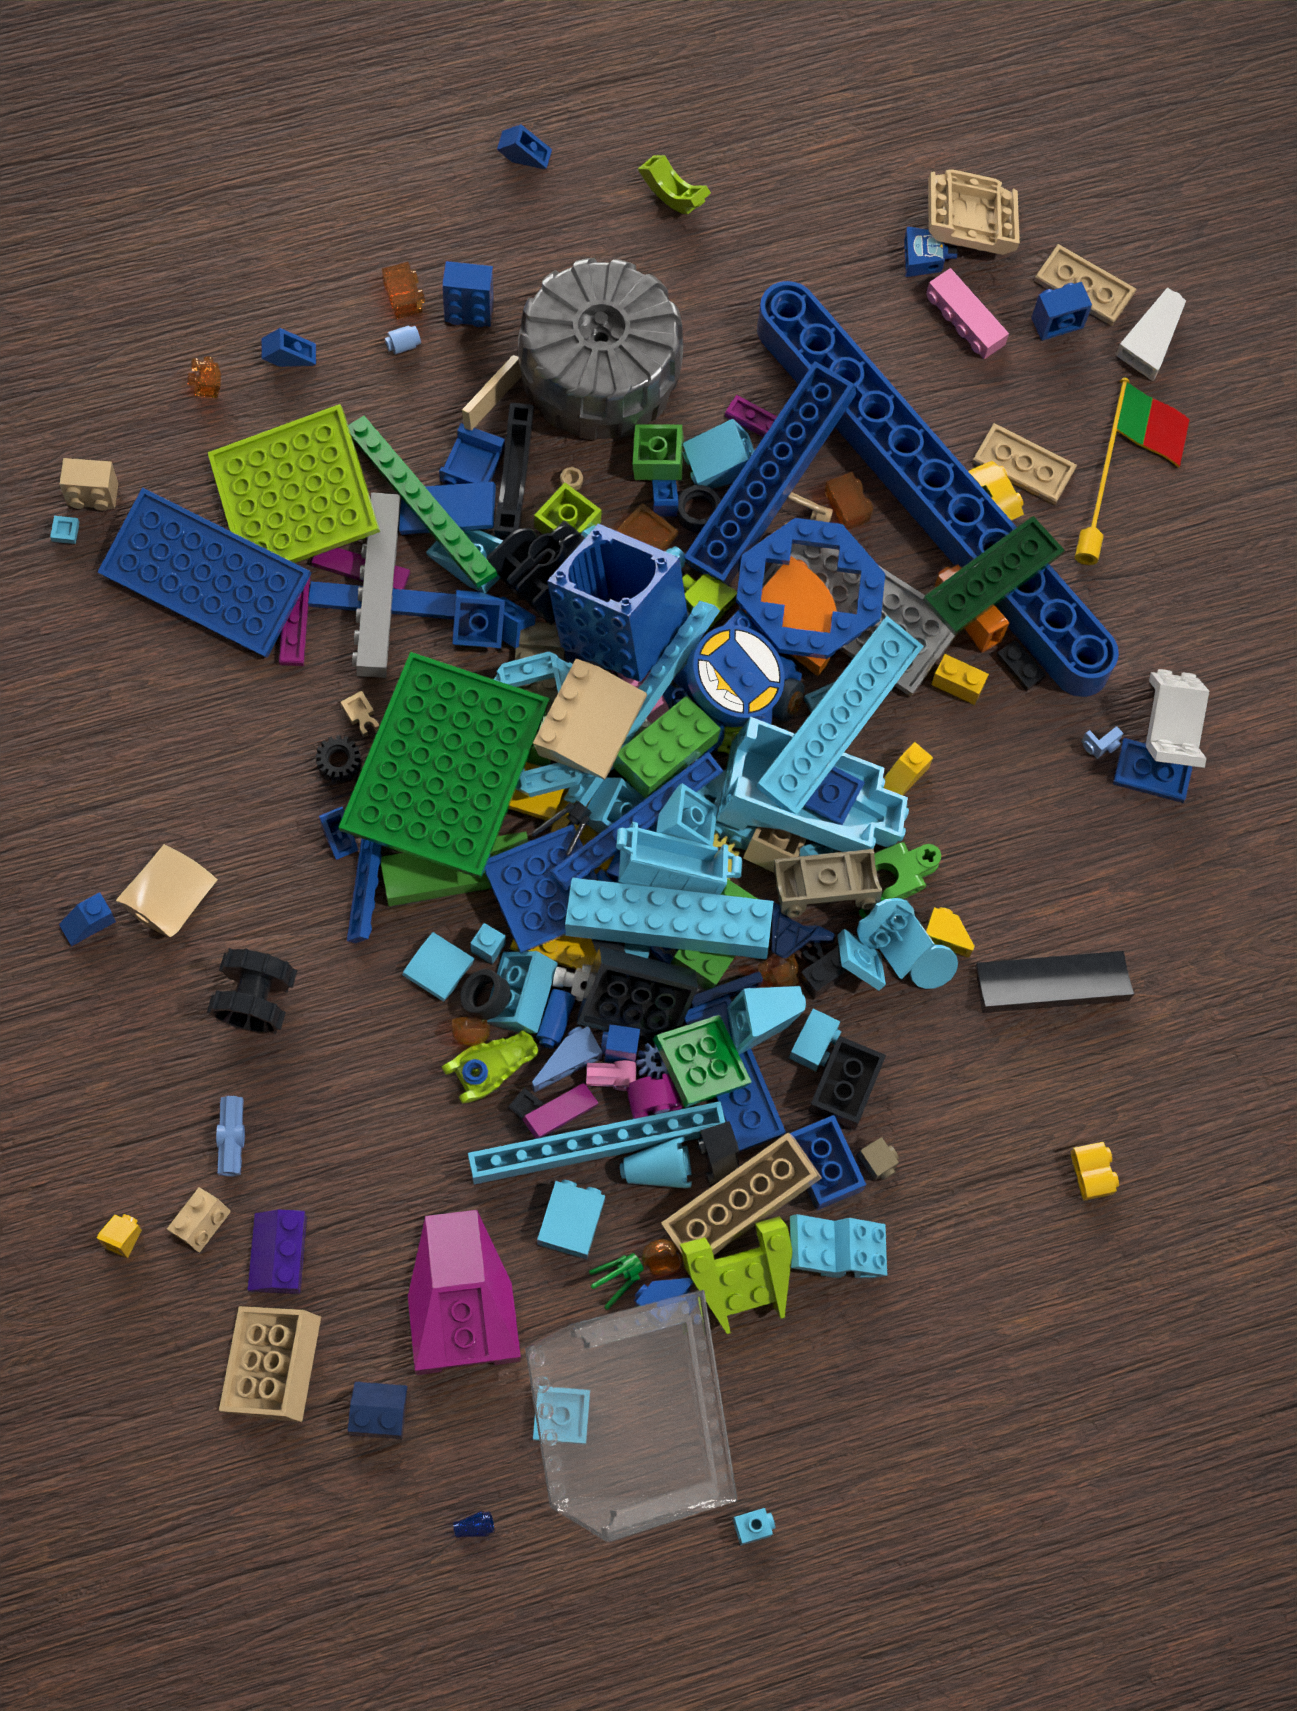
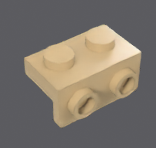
(199, 1219)

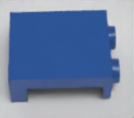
(472, 457)

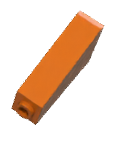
(988, 628)

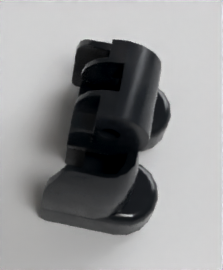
(529, 561)

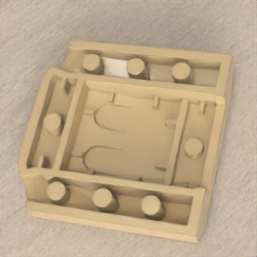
(973, 212)

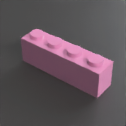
(967, 313)

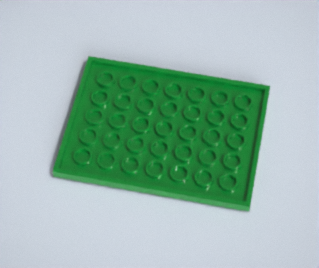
(444, 765)

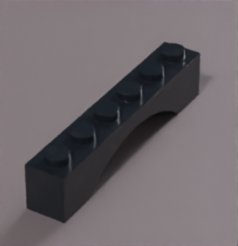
(514, 470)

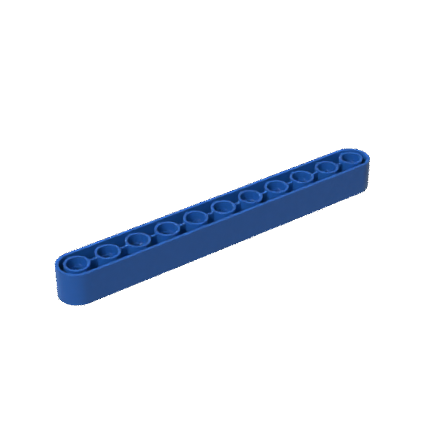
(935, 509)

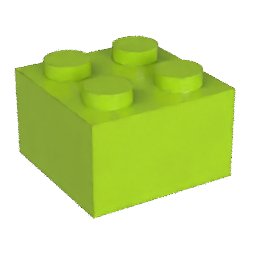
(568, 506)

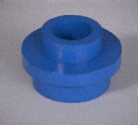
(475, 1064)

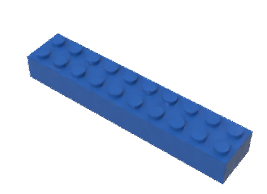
(771, 473)

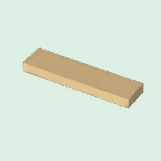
(491, 393)

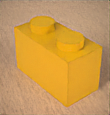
(959, 679)

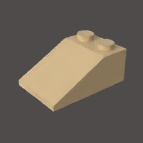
(772, 844)

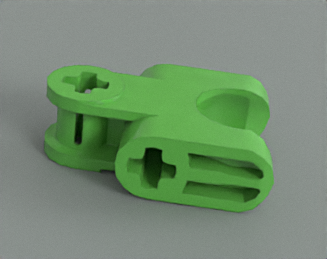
(907, 868)

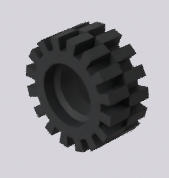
(338, 745)

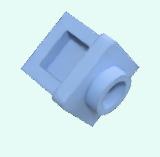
(1098, 747)

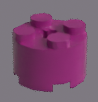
(653, 1096)

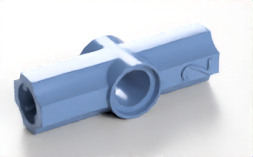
(230, 1136)

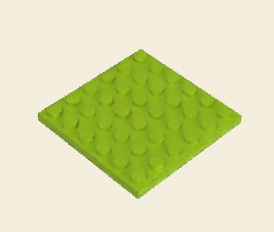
(296, 487)

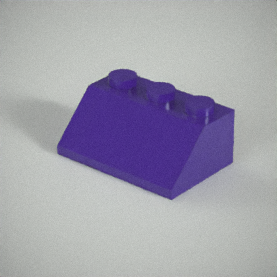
(277, 1252)

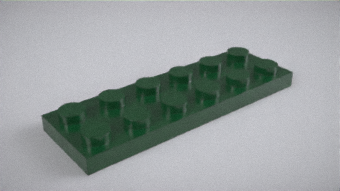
(993, 575)

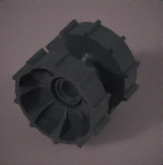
(248, 1004)

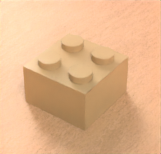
(89, 484)

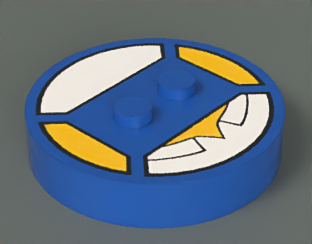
(735, 674)

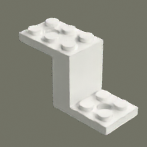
(1177, 718)

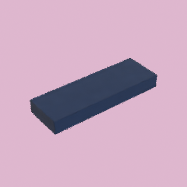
(732, 989)

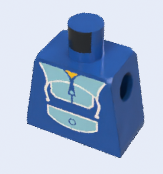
(925, 253)

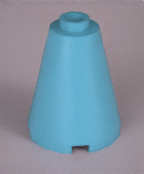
(659, 1165)

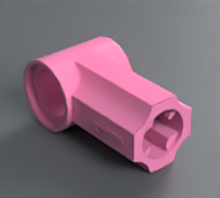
(611, 1075)

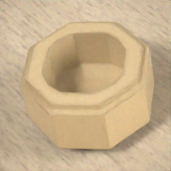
(572, 477)

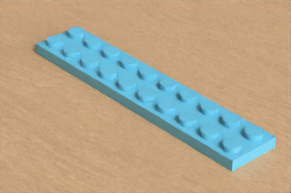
(839, 716)

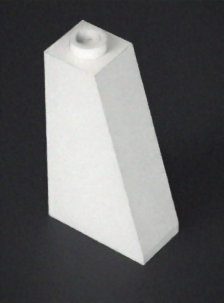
(1150, 338)

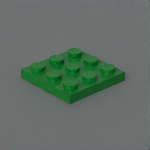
(702, 1060)

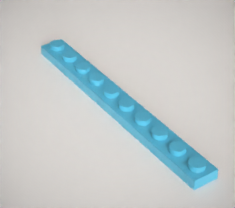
(656, 684)

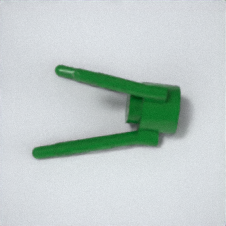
(627, 1267)

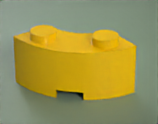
(999, 488)

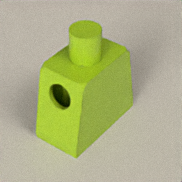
(709, 591)

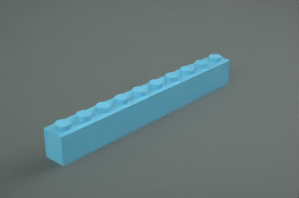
(592, 1143)

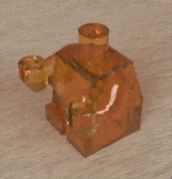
(208, 379)
(781, 975)

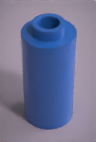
(555, 1018)

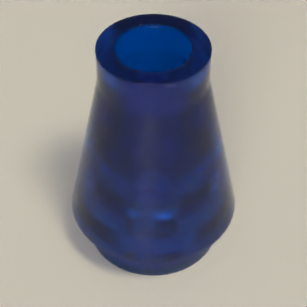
(476, 1525)

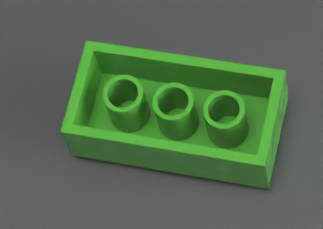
(666, 747)
(708, 965)

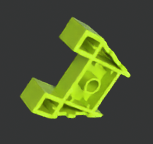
(746, 1277)

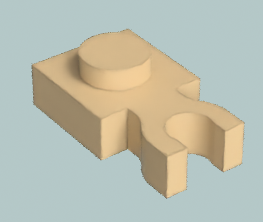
(359, 710)

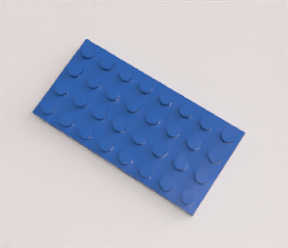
(204, 572)

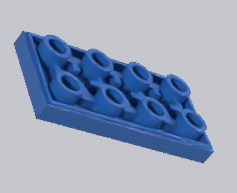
(467, 504)

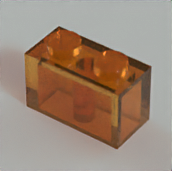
(402, 290)
(848, 500)

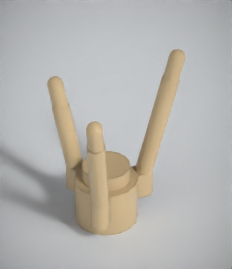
(819, 512)

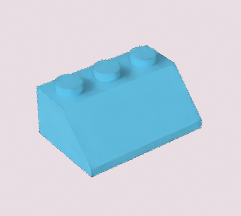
(529, 982)

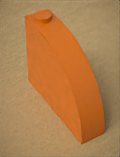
(805, 601)

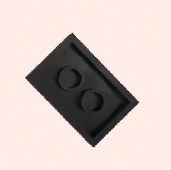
(847, 1082)

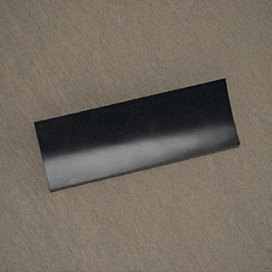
(1053, 981)

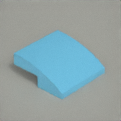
(438, 966)

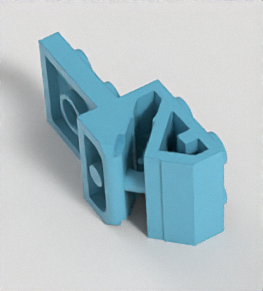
(838, 1246)

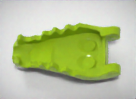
(500, 1057)

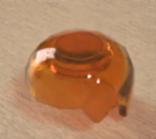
(470, 1030)
(662, 1257)

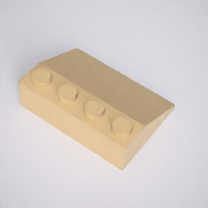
(589, 719)
(270, 1363)

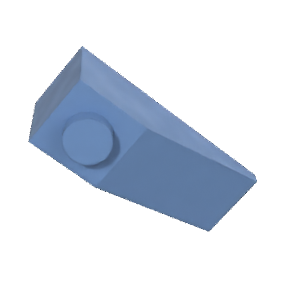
(569, 1058)

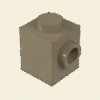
(879, 1159)

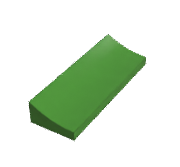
(416, 879)

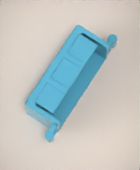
(673, 862)

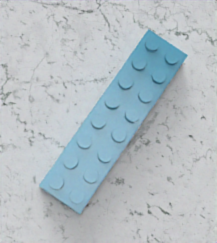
(669, 918)

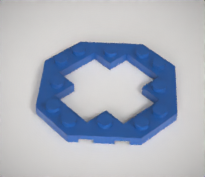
(851, 559)

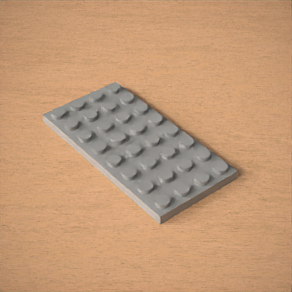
(899, 603)

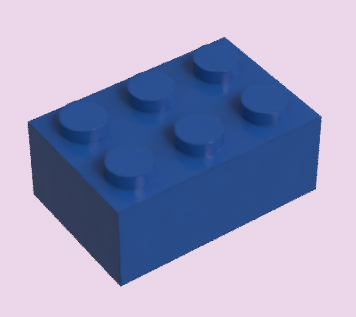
(468, 294)
(833, 1160)

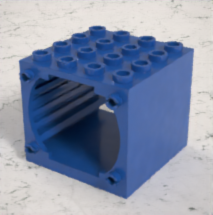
(646, 606)

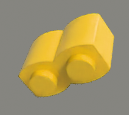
(1094, 1171)

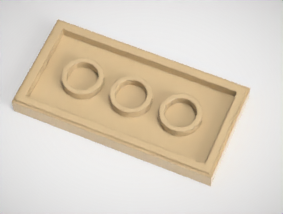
(1104, 290)
(1026, 463)

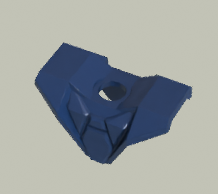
(791, 936)

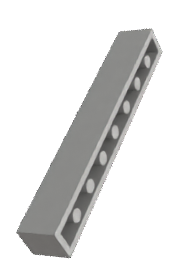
(377, 589)

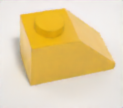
(907, 769)
(949, 931)
(120, 1235)

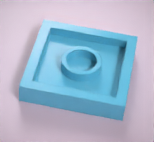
(861, 960)

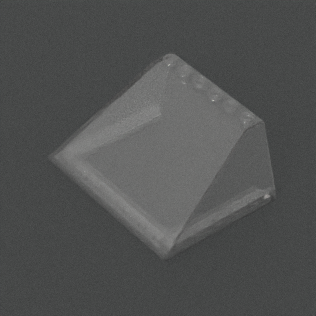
(632, 1418)

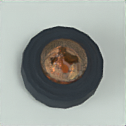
(789, 700)

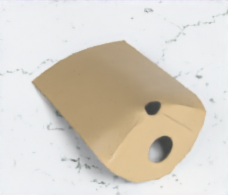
(167, 891)

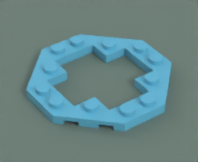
(527, 671)

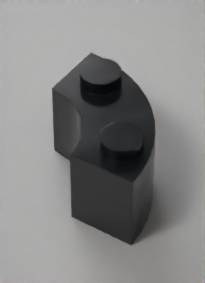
(720, 1150)

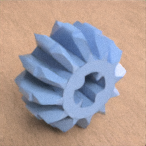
(648, 1064)

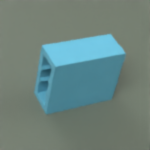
(571, 1219)

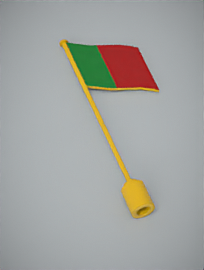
(1147, 425)

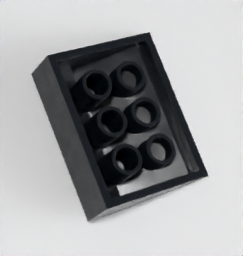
(636, 994)

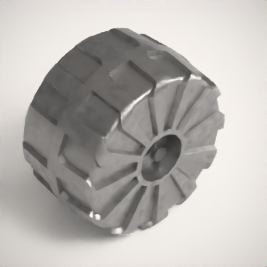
(600, 348)

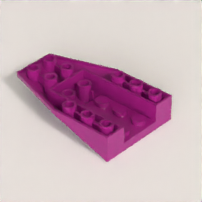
(460, 1297)

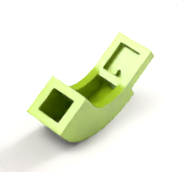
(670, 187)

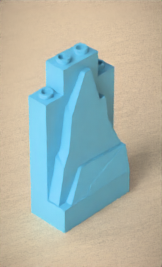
(873, 819)

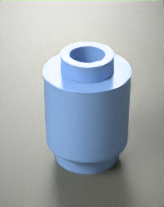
(402, 339)

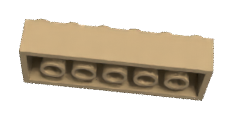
(745, 1196)

